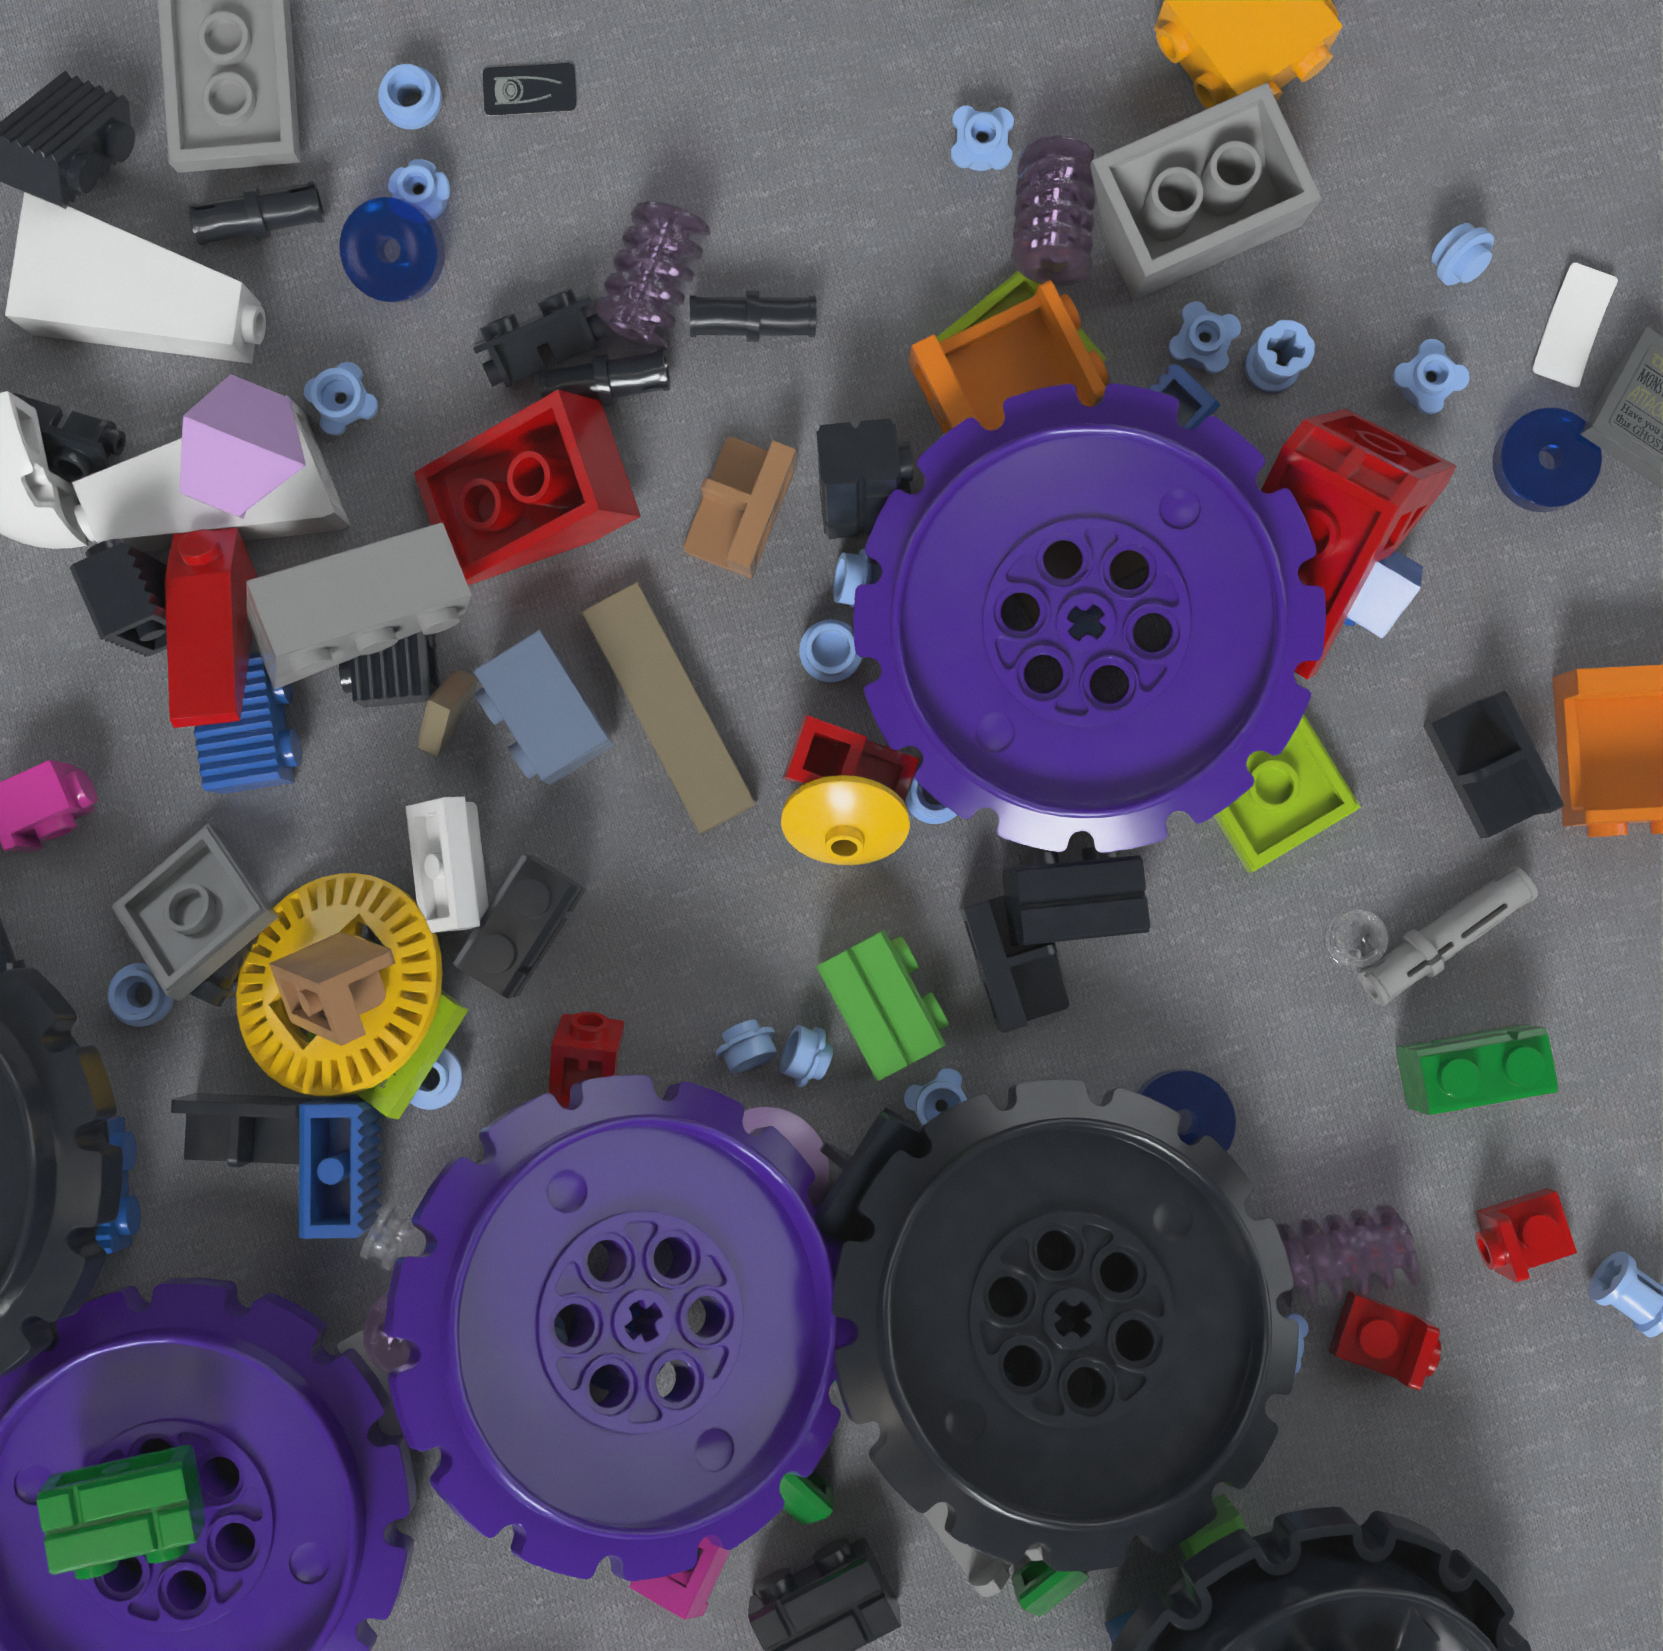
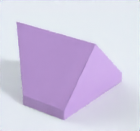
(238, 446)

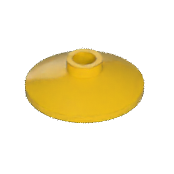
(845, 820)

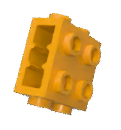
(1246, 43)

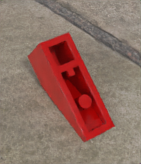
(207, 626)

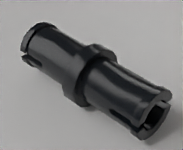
(256, 213)
(753, 316)
(609, 378)

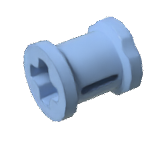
(1296, 353)
(1629, 1291)

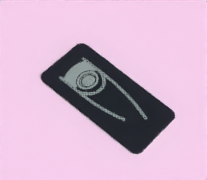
(529, 89)

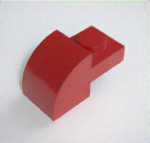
(833, 751)

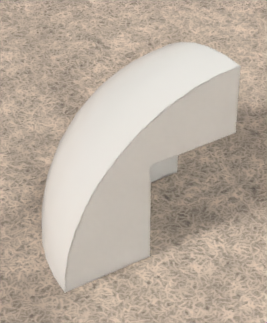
(33, 500)

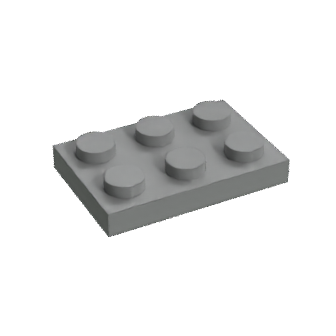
(228, 83)

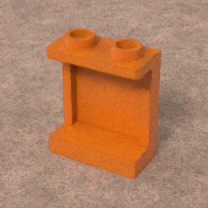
(1007, 356)
(1610, 747)

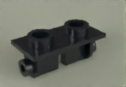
(516, 344)
(82, 442)

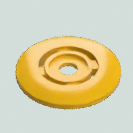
(392, 1029)

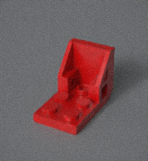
(1360, 500)

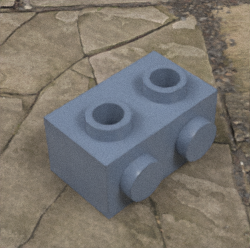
(542, 709)

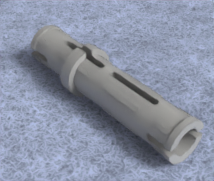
(1426, 950)

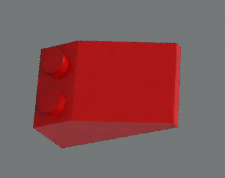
(530, 487)

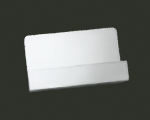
(447, 863)

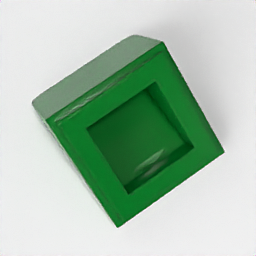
(807, 1497)
(1042, 1588)

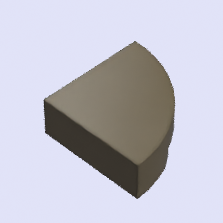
(445, 711)

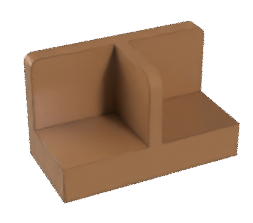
(740, 505)
(332, 985)

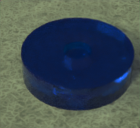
(364, 255)
(1523, 476)
(1202, 1096)

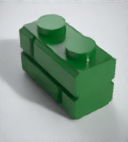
(1477, 1069)
(121, 1512)

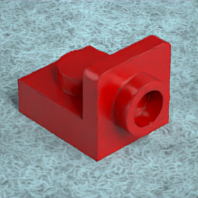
(582, 1050)
(1524, 1234)
(1386, 1340)

